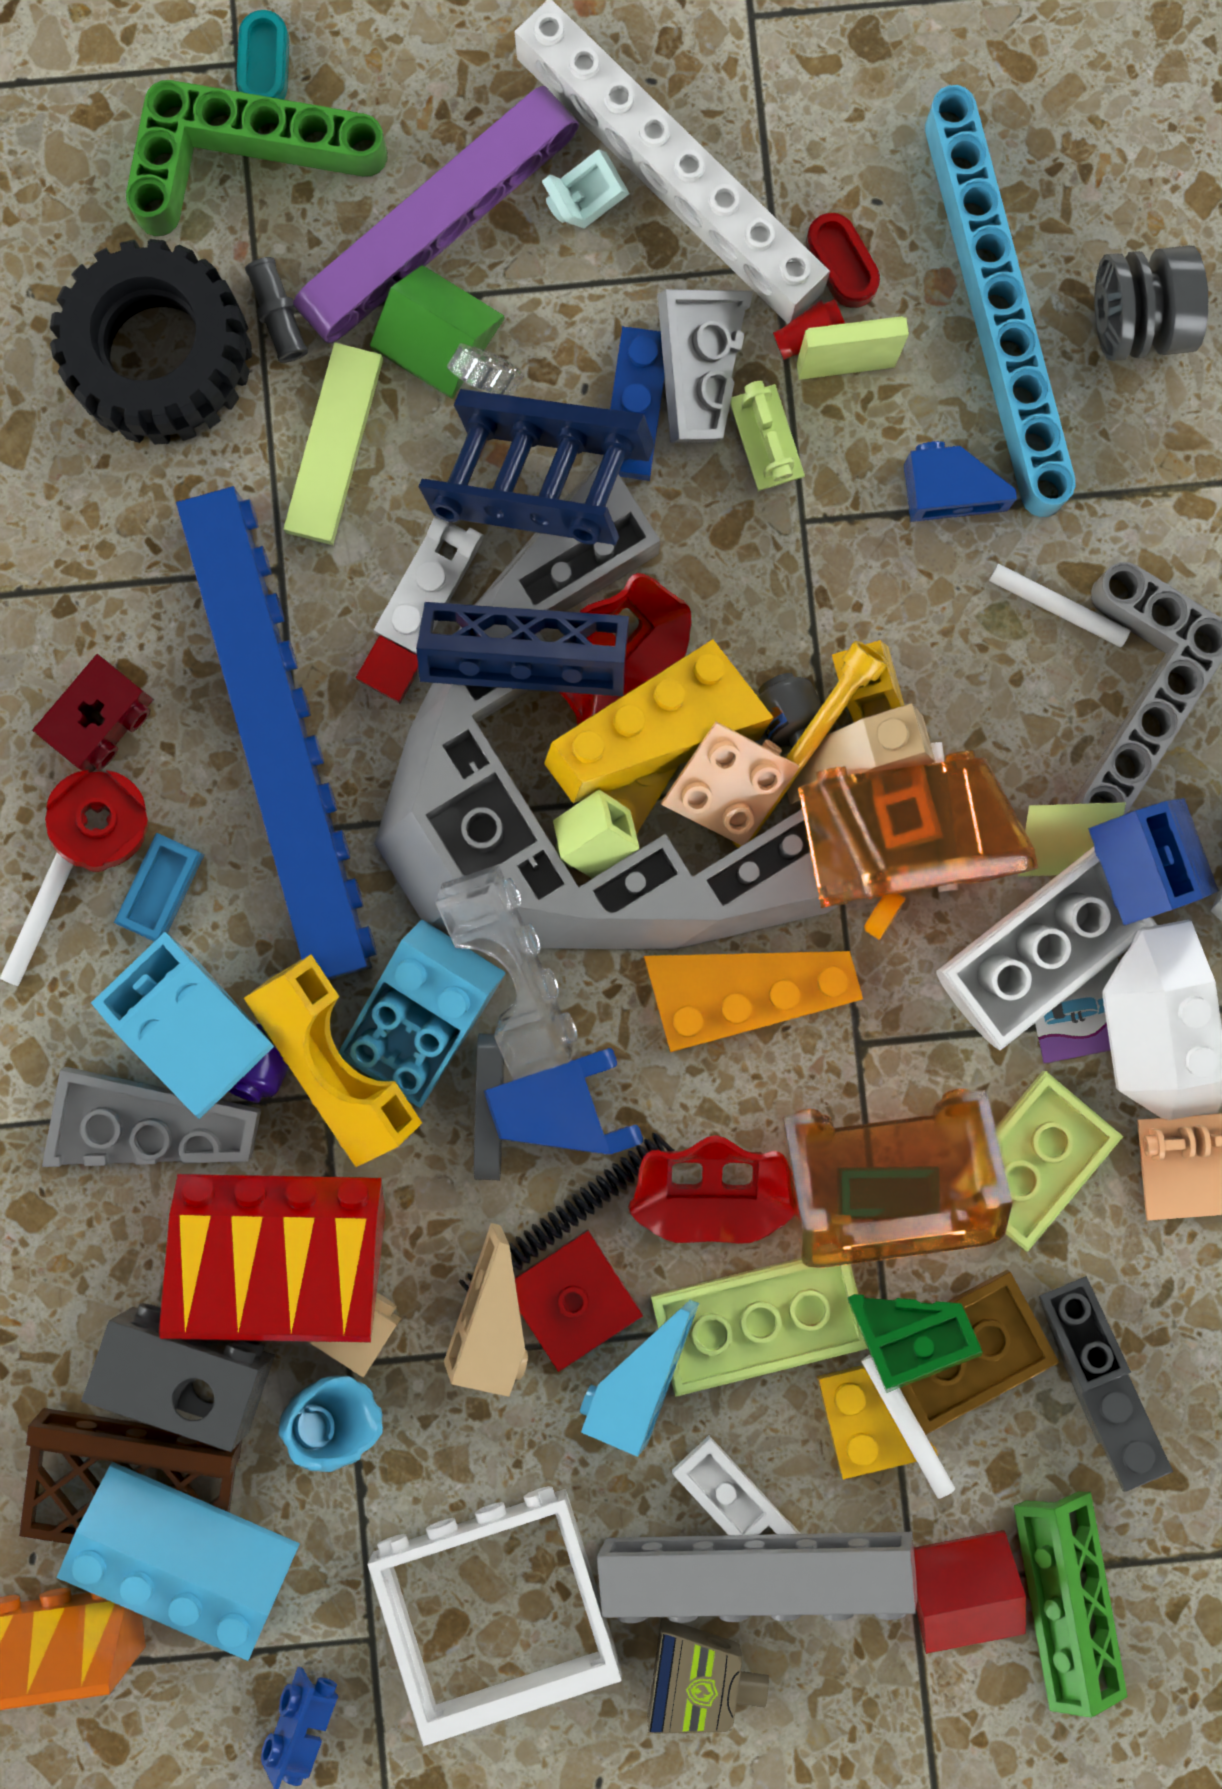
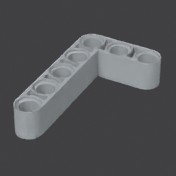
(1157, 696)

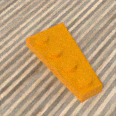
(735, 993)

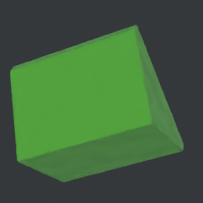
(427, 322)

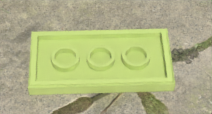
(762, 1323)

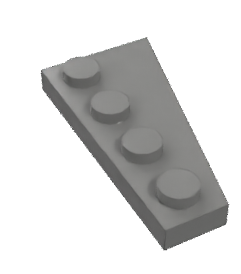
(127, 1121)

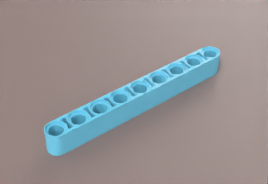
(1004, 279)

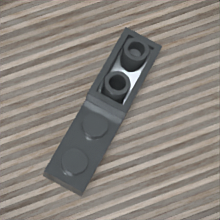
(1103, 1384)

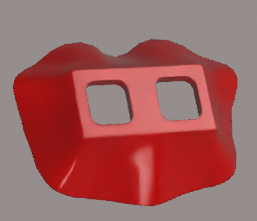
(650, 649)
(712, 1208)

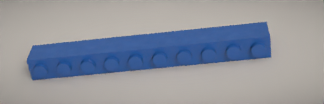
(274, 732)

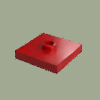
(574, 1300)

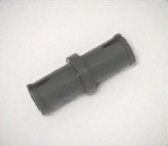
(276, 309)

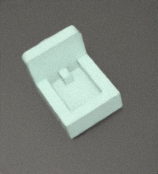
(585, 190)

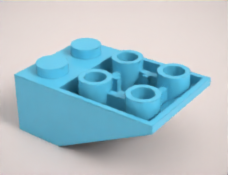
(420, 1012)
(182, 1024)

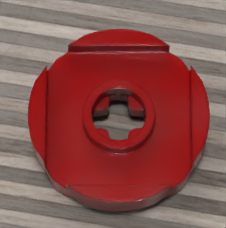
(96, 791)

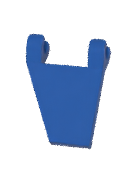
(558, 1110)

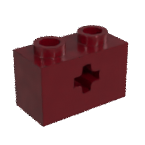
(73, 731)

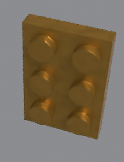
(1011, 1354)

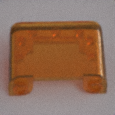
(911, 829)
(897, 1183)

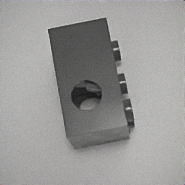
(155, 1376)

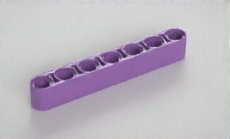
(436, 214)

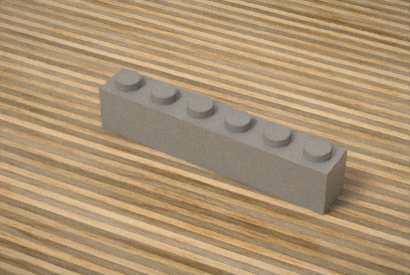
(758, 1576)

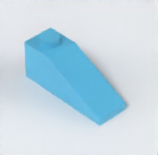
(630, 1398)

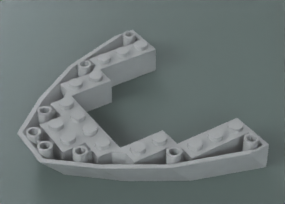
(462, 813)

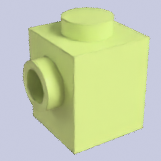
(595, 834)

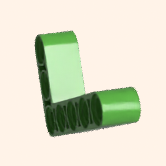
(239, 137)

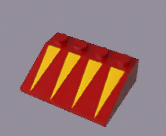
(272, 1258)

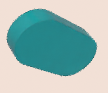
(263, 55)

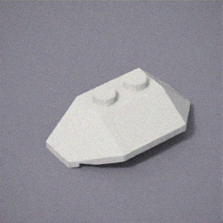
(1166, 1023)

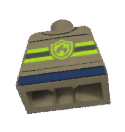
(699, 1682)

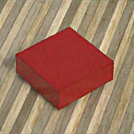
(389, 669)

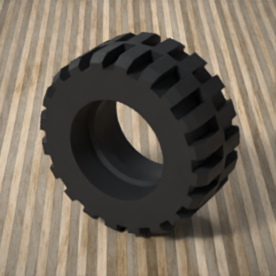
(116, 291)

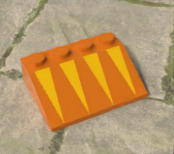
(64, 1647)

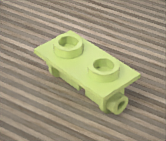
(766, 436)

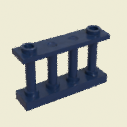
(547, 424)

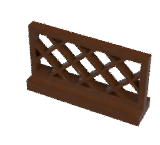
(117, 1442)

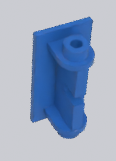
(290, 1751)

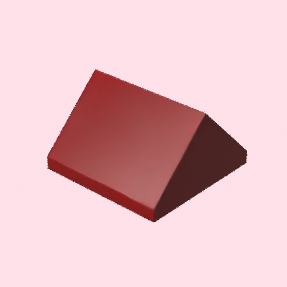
(968, 1592)

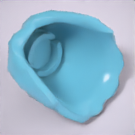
(330, 1424)

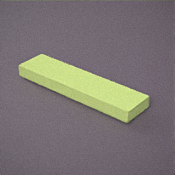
(333, 443)

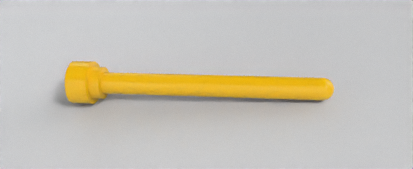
(860, 667)

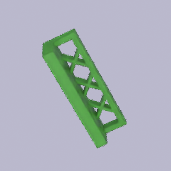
(1065, 1609)

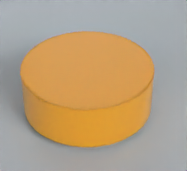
(884, 915)

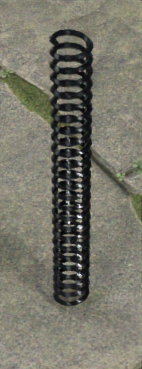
(621, 1174)

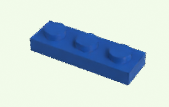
(639, 387)

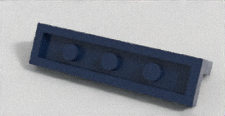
(521, 657)

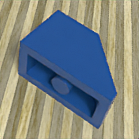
(952, 484)

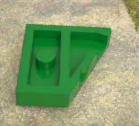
(913, 1337)

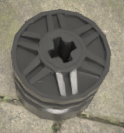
(1151, 302)

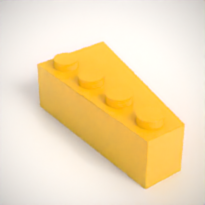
(657, 725)

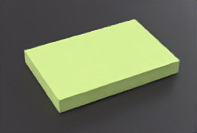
(1048, 1154)

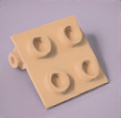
(730, 783)
(1181, 1166)

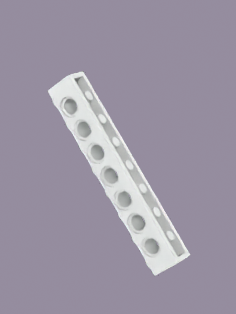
(670, 161)

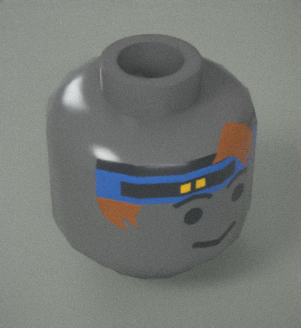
(792, 705)

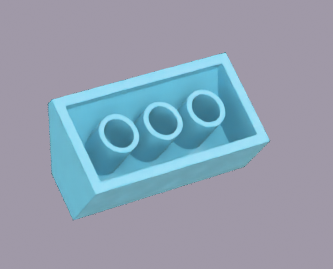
(178, 1560)

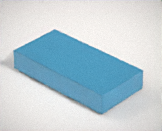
(159, 888)

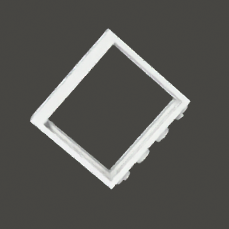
(517, 1695)

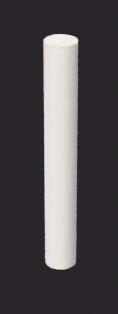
(1059, 605)
(36, 920)
(912, 1434)

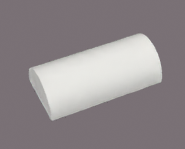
(1039, 953)

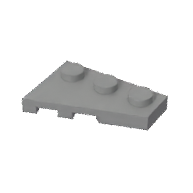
(699, 355)

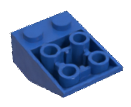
(1153, 860)

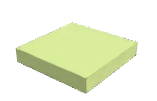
(852, 347)

